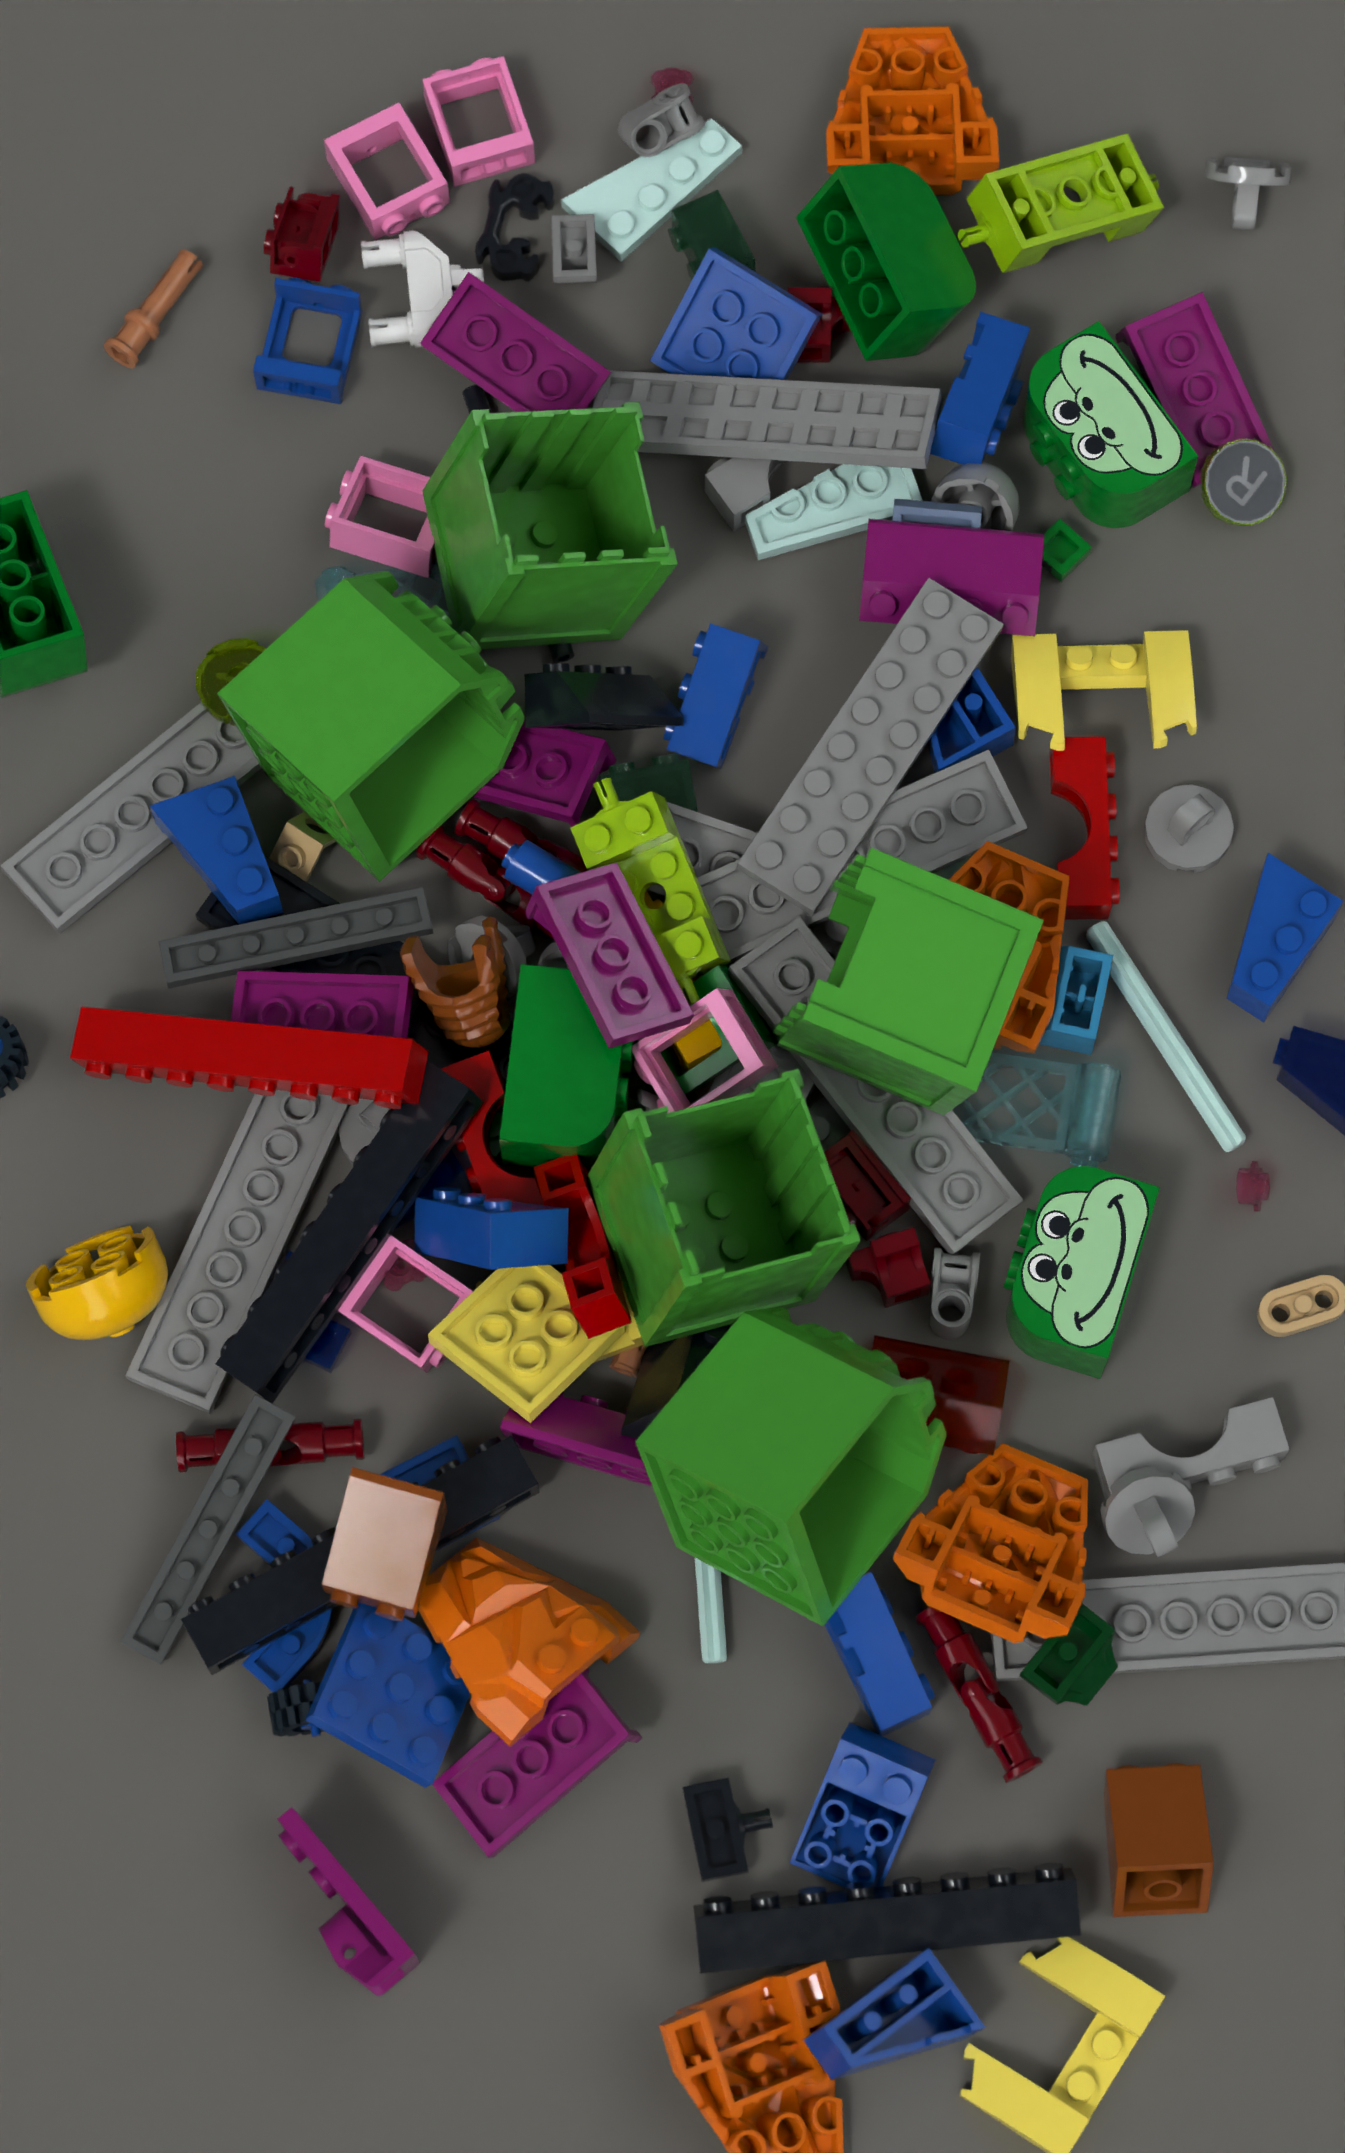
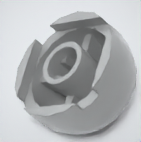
(985, 487)

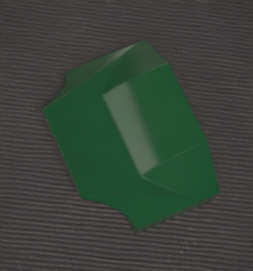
(1074, 1664)

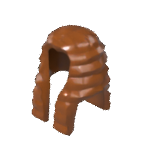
(465, 996)

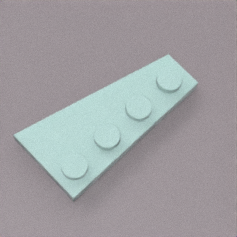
(641, 194)
(829, 507)

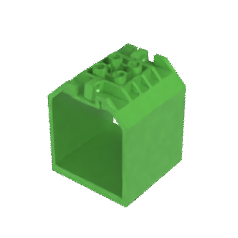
(375, 718)
(792, 1459)

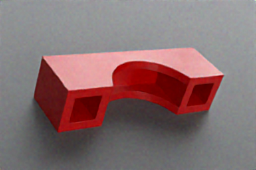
(1081, 779)
(485, 1079)
(591, 1270)

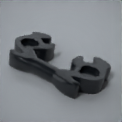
(507, 260)

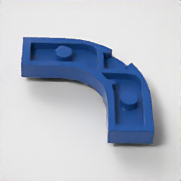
(281, 1661)

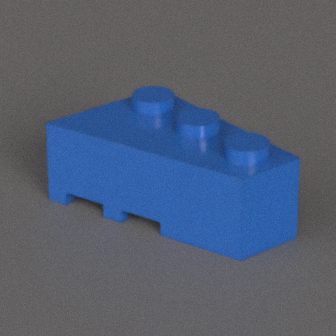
(982, 392)
(714, 694)
(971, 726)
(222, 846)
(1280, 935)
(490, 1231)
(879, 1658)
(895, 2019)

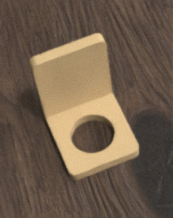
(300, 846)

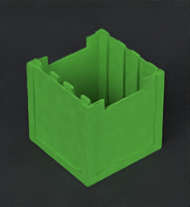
(546, 526)
(913, 983)
(720, 1209)

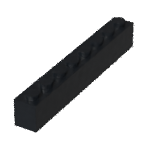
(347, 1234)
(292, 1591)
(886, 1918)

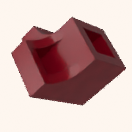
(829, 326)
(892, 1266)

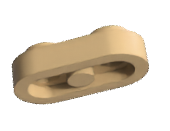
(1300, 1305)

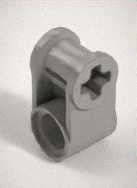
(669, 119)
(953, 1285)

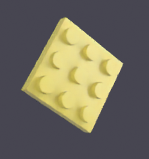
(520, 1338)

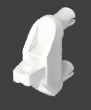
(429, 283)

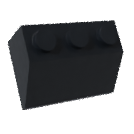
(596, 699)
(663, 1373)

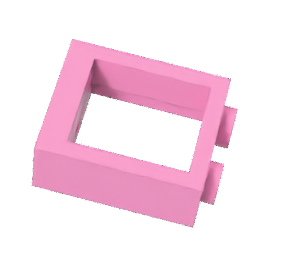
(369, 138)
(487, 157)
(389, 484)
(738, 1030)
(370, 1281)

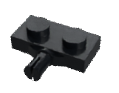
(720, 1828)

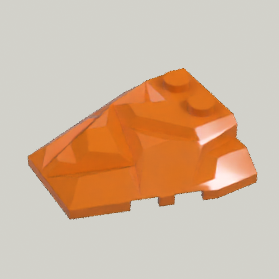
(914, 109)
(1044, 895)
(1004, 1547)
(516, 1633)
(751, 2068)

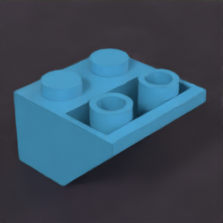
(1078, 999)

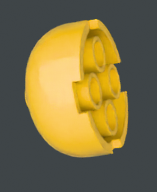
(105, 1295)

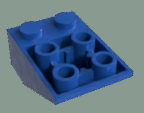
(862, 1808)

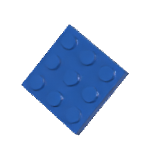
(735, 325)
(391, 1694)

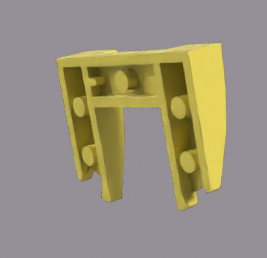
(1158, 665)
(1122, 2012)

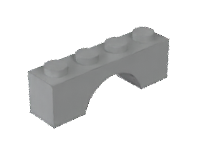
(739, 487)
(1249, 1439)

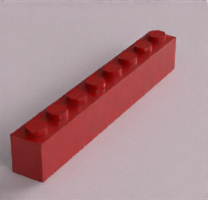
(250, 1056)

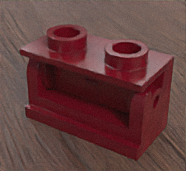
(302, 235)
(865, 1186)

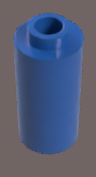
(533, 866)

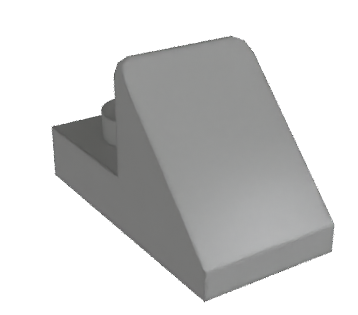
(574, 249)

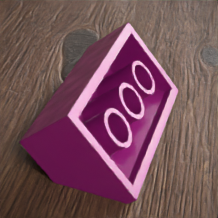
(983, 566)
(581, 1435)

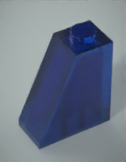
(1314, 1072)

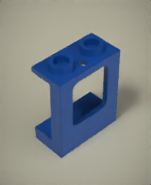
(301, 379)

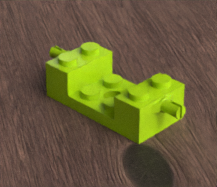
(1026, 211)
(651, 852)

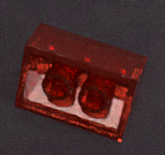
(965, 1388)

